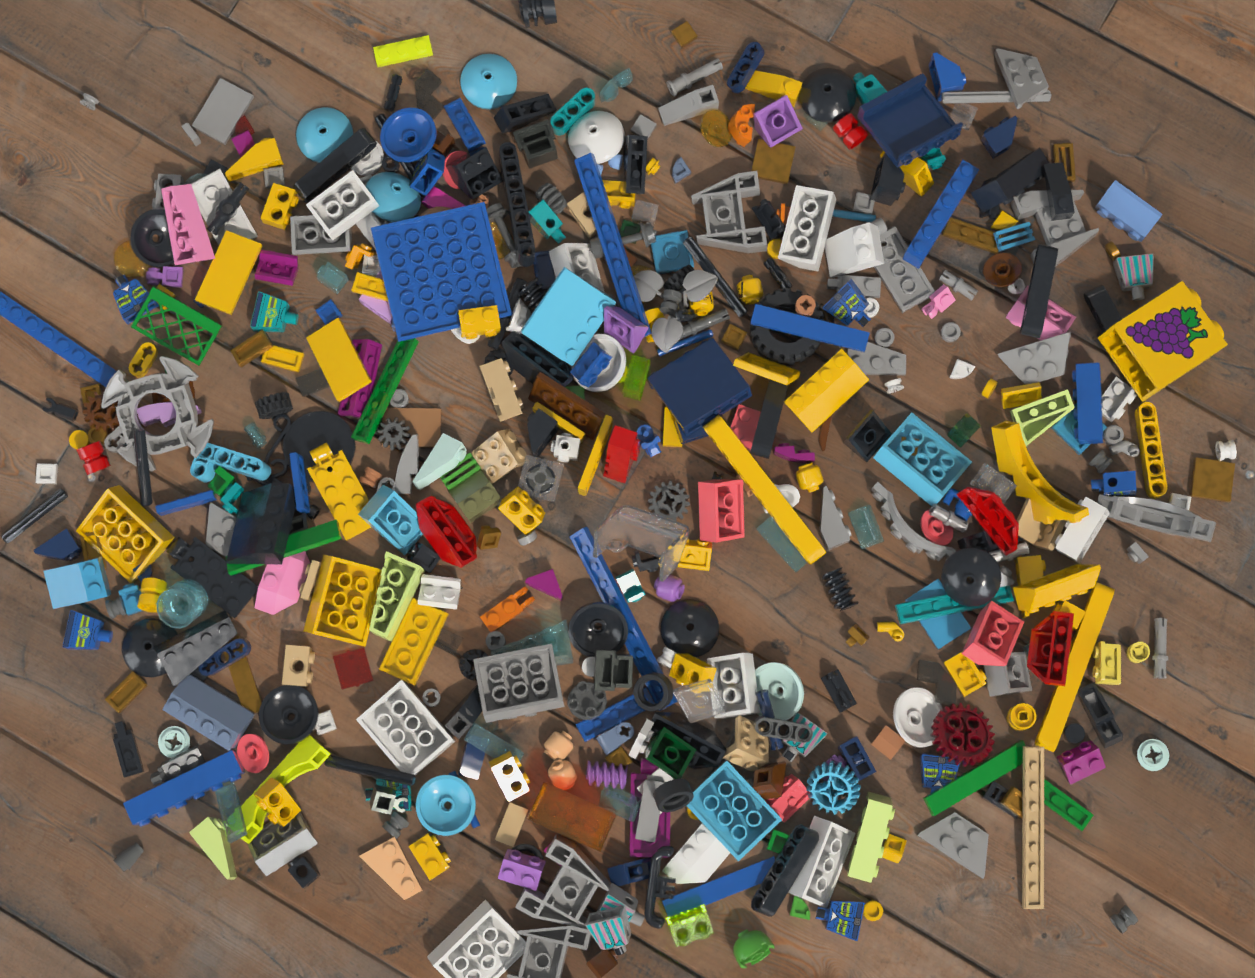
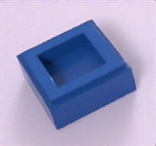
(328, 312)

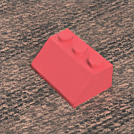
(721, 510)
(993, 636)

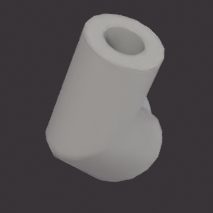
(1125, 447)

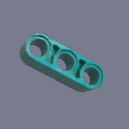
(574, 103)

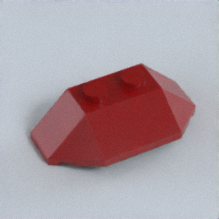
(993, 517)
(446, 531)
(1051, 648)

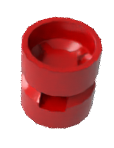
(850, 131)
(93, 457)

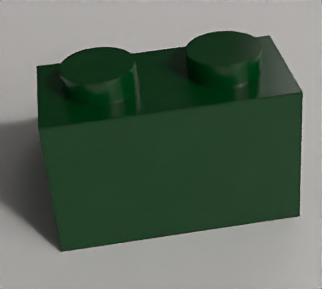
(669, 753)

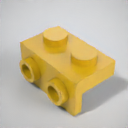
(479, 322)
(965, 674)

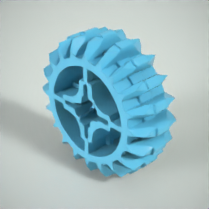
(819, 790)

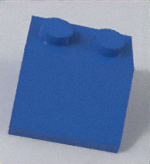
(945, 76)

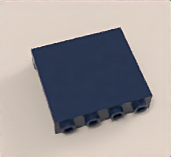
(908, 121)
(700, 386)

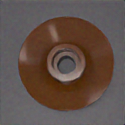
(1002, 263)

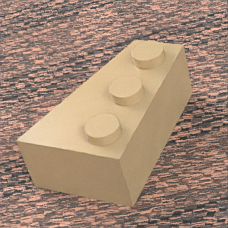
(501, 389)

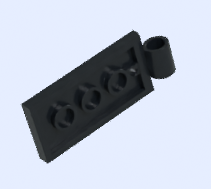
(211, 572)

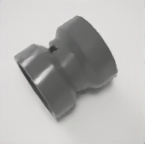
(670, 302)
(395, 824)
(1123, 919)

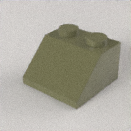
(475, 496)

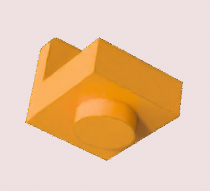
(354, 257)

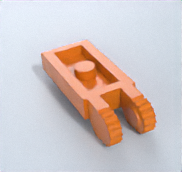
(506, 610)

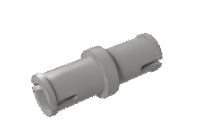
(958, 285)
(948, 518)

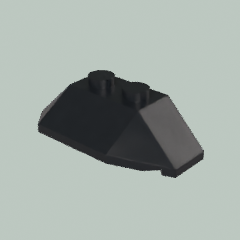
(531, 359)
(705, 741)

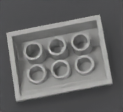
(518, 683)

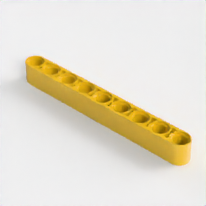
(764, 489)
(1080, 653)

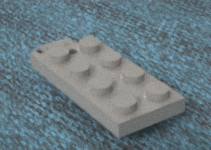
(903, 281)

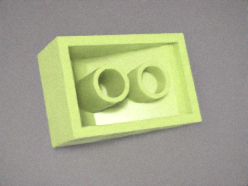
(213, 841)

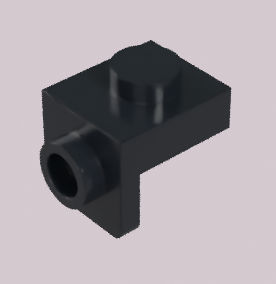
(649, 564)

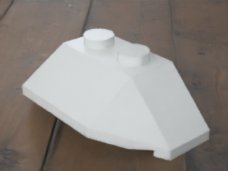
(697, 858)

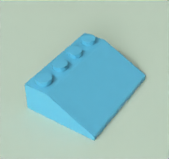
(567, 316)
(934, 466)
(733, 811)

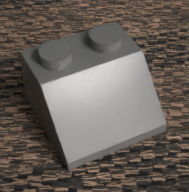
(1009, 678)

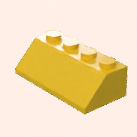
(826, 390)
(1056, 587)

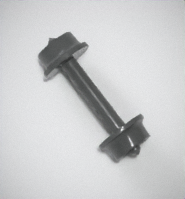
(496, 214)
(647, 234)

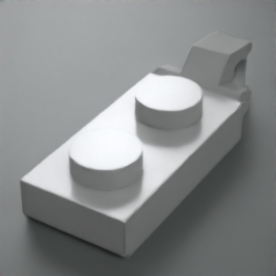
(868, 286)

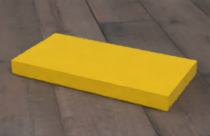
(228, 272)
(338, 359)
(595, 455)
(413, 642)

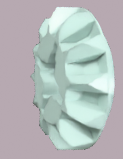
(170, 733)
(1160, 760)

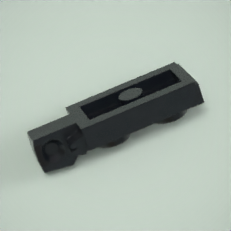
(127, 751)

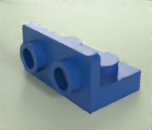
(591, 365)

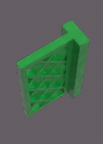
(186, 312)

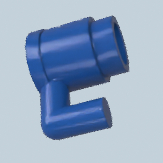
(960, 509)

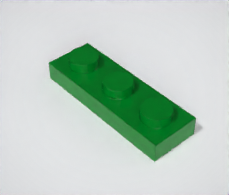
(1066, 807)

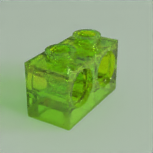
(688, 921)

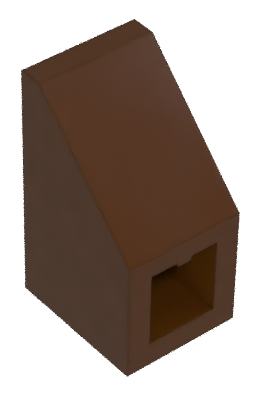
(770, 780)

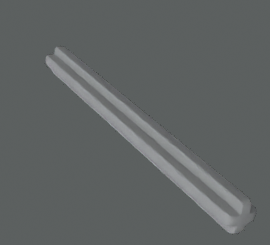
(986, 97)

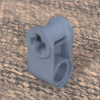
(612, 738)

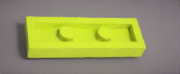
(403, 51)

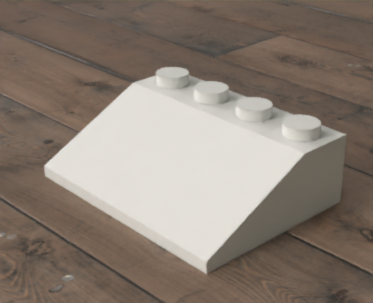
(405, 729)
(479, 946)

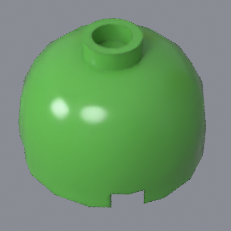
(751, 947)

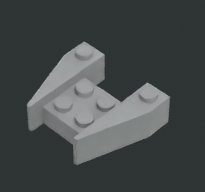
(725, 215)
(1065, 234)
(570, 888)
(547, 950)

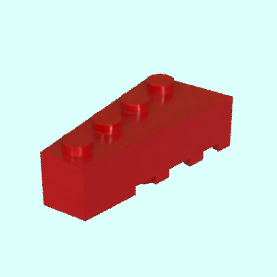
(621, 452)

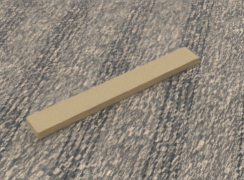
(1033, 828)

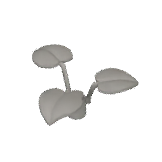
(697, 285)

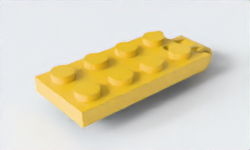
(339, 489)

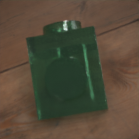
(963, 430)

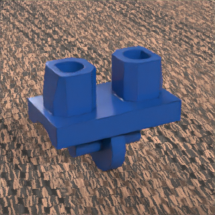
(648, 440)

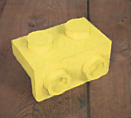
(1107, 663)

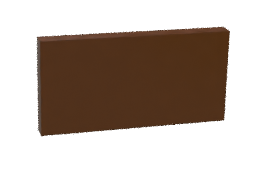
(567, 405)

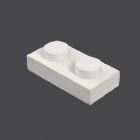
(644, 735)

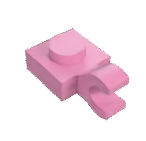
(939, 302)

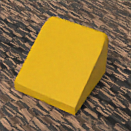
(894, 848)

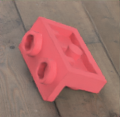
(793, 797)

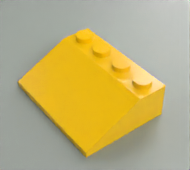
(125, 532)
(343, 600)

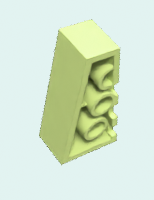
(396, 589)
(870, 837)

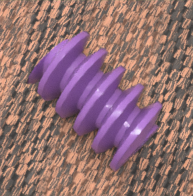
(606, 775)

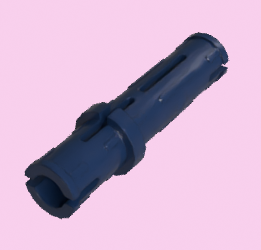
(766, 710)

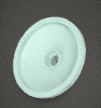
(777, 675)

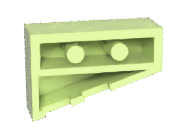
(1041, 414)

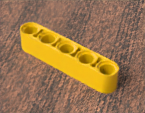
(1146, 458)

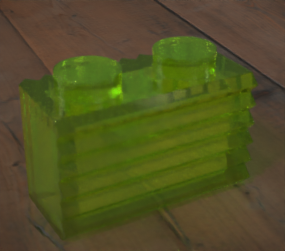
(636, 377)

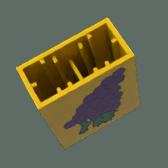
(1163, 340)

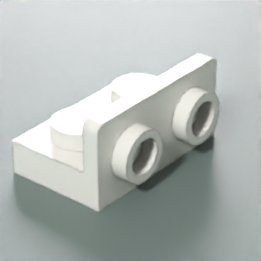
(1116, 398)
(439, 591)

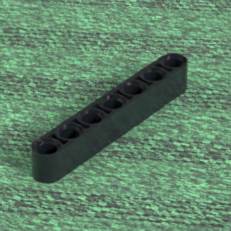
(517, 212)

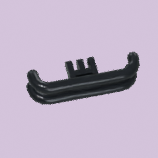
(657, 887)

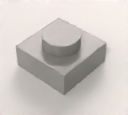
(1136, 553)

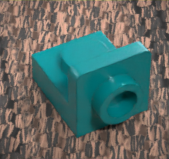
(934, 159)

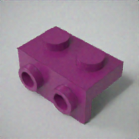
(277, 267)
(1081, 761)

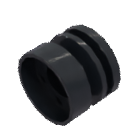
(537, 8)

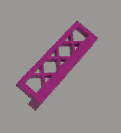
(370, 357)

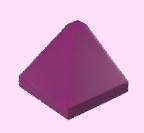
(243, 142)

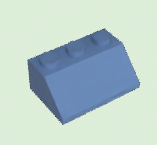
(1127, 211)

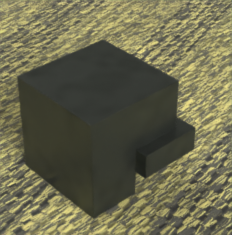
(537, 143)
(612, 670)

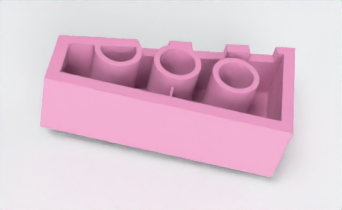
(186, 226)

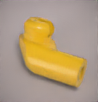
(892, 628)

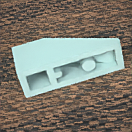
(442, 459)

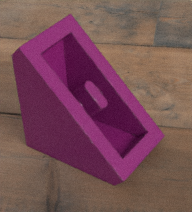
(546, 583)

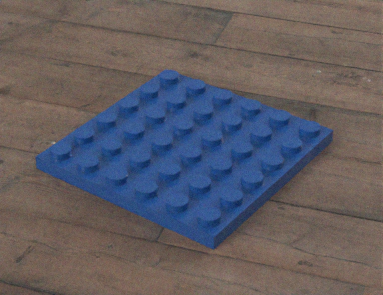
(439, 267)

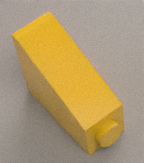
(917, 176)

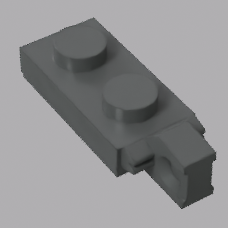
(178, 765)

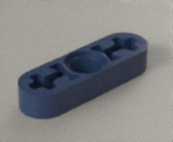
(745, 76)
(233, 657)

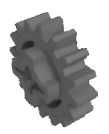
(659, 505)

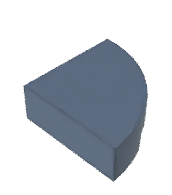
(680, 170)

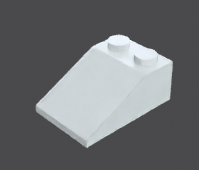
(854, 250)

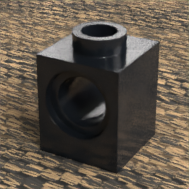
(312, 873)

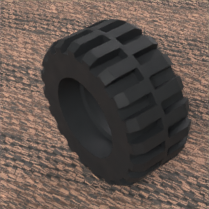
(777, 350)

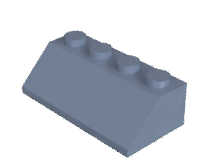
(209, 712)

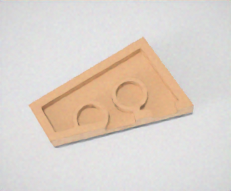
(393, 868)

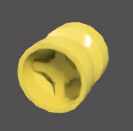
(1141, 652)

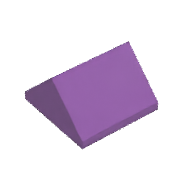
(776, 121)
(624, 327)

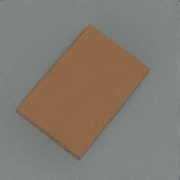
(422, 421)

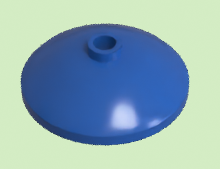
(404, 126)

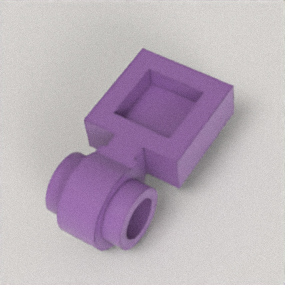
(170, 277)

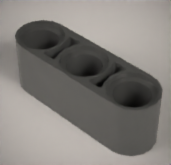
(792, 733)

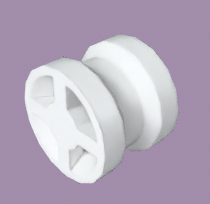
(1225, 450)
(666, 658)

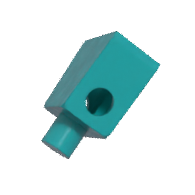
(867, 87)

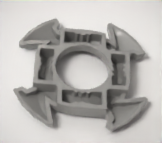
(175, 387)

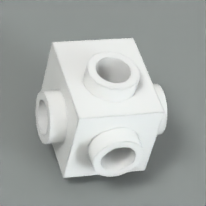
(571, 452)

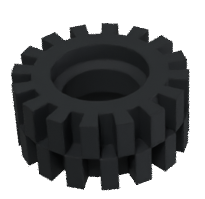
(676, 281)
(273, 405)

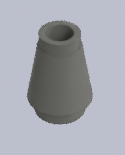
(128, 857)

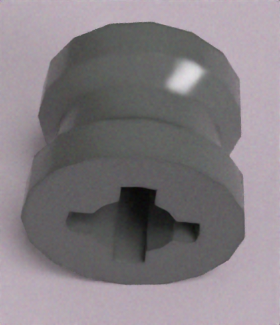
(1100, 462)
(115, 607)
(496, 643)

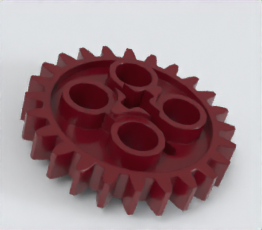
(962, 734)

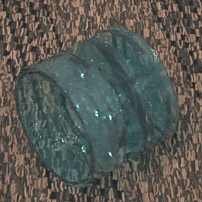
(182, 603)

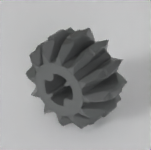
(552, 197)
(386, 436)

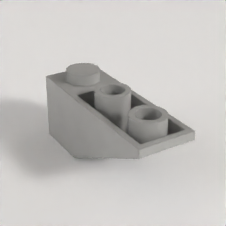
(689, 105)
(831, 526)

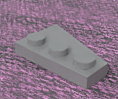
(879, 360)

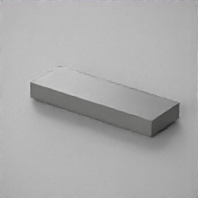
(649, 812)

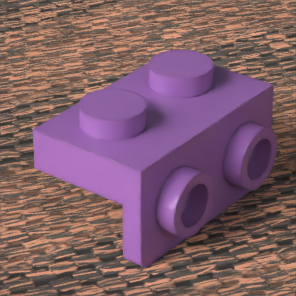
(521, 869)

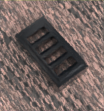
(988, 793)

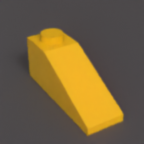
(774, 86)
(260, 156)
(1029, 569)

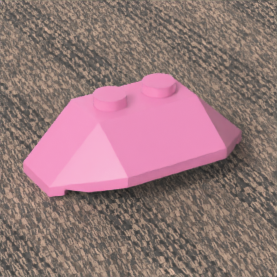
(281, 584)

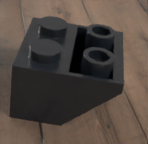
(475, 172)

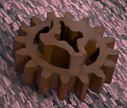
(97, 414)

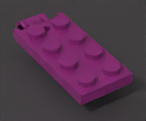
(643, 848)

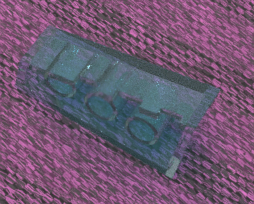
(557, 635)

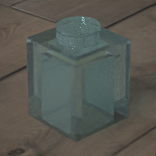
(332, 277)

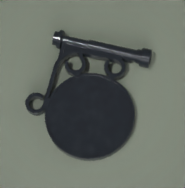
(305, 435)

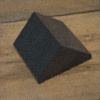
(868, 436)

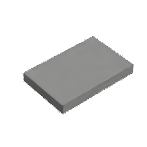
(222, 111)

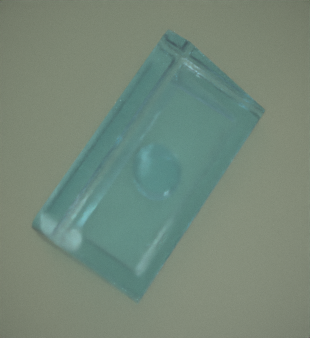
(866, 526)
(620, 802)

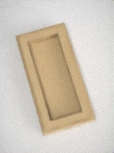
(511, 824)

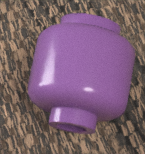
(670, 589)

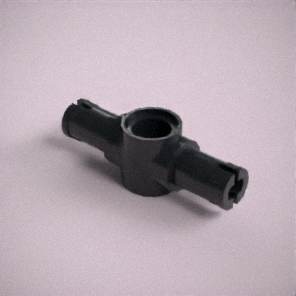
(221, 217)

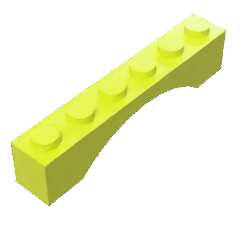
(303, 758)

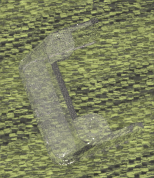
(645, 533)

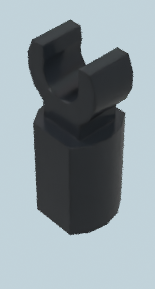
(61, 410)

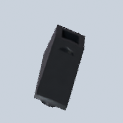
(464, 714)

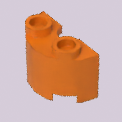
(739, 127)

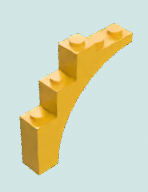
(1015, 460)

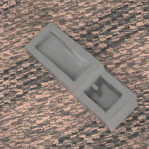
(407, 466)

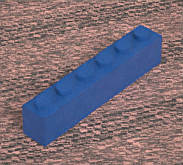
(940, 214)
(183, 788)

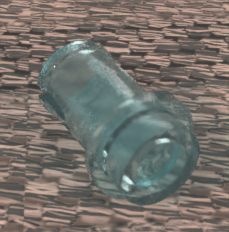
(255, 435)

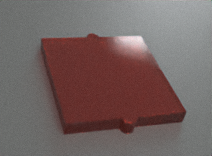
(353, 668)

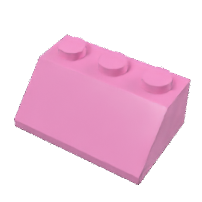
(1056, 320)

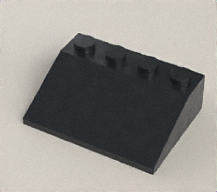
(263, 525)

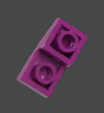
(787, 452)

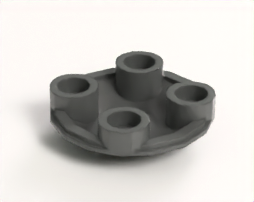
(586, 702)

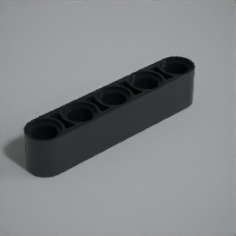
(335, 165)
(1039, 291)
(1102, 307)
(769, 419)
(785, 870)

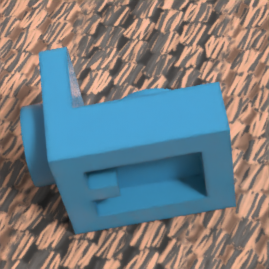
(130, 596)

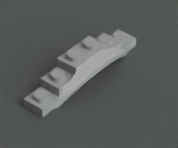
(1158, 516)
(902, 531)

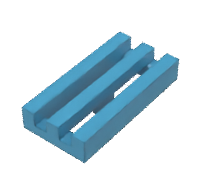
(1028, 232)

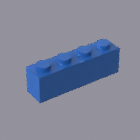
(1088, 403)

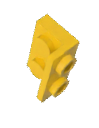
(617, 196)
(696, 555)
(430, 856)

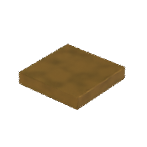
(773, 162)
(1212, 480)

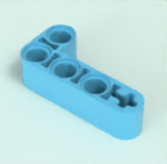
(233, 463)

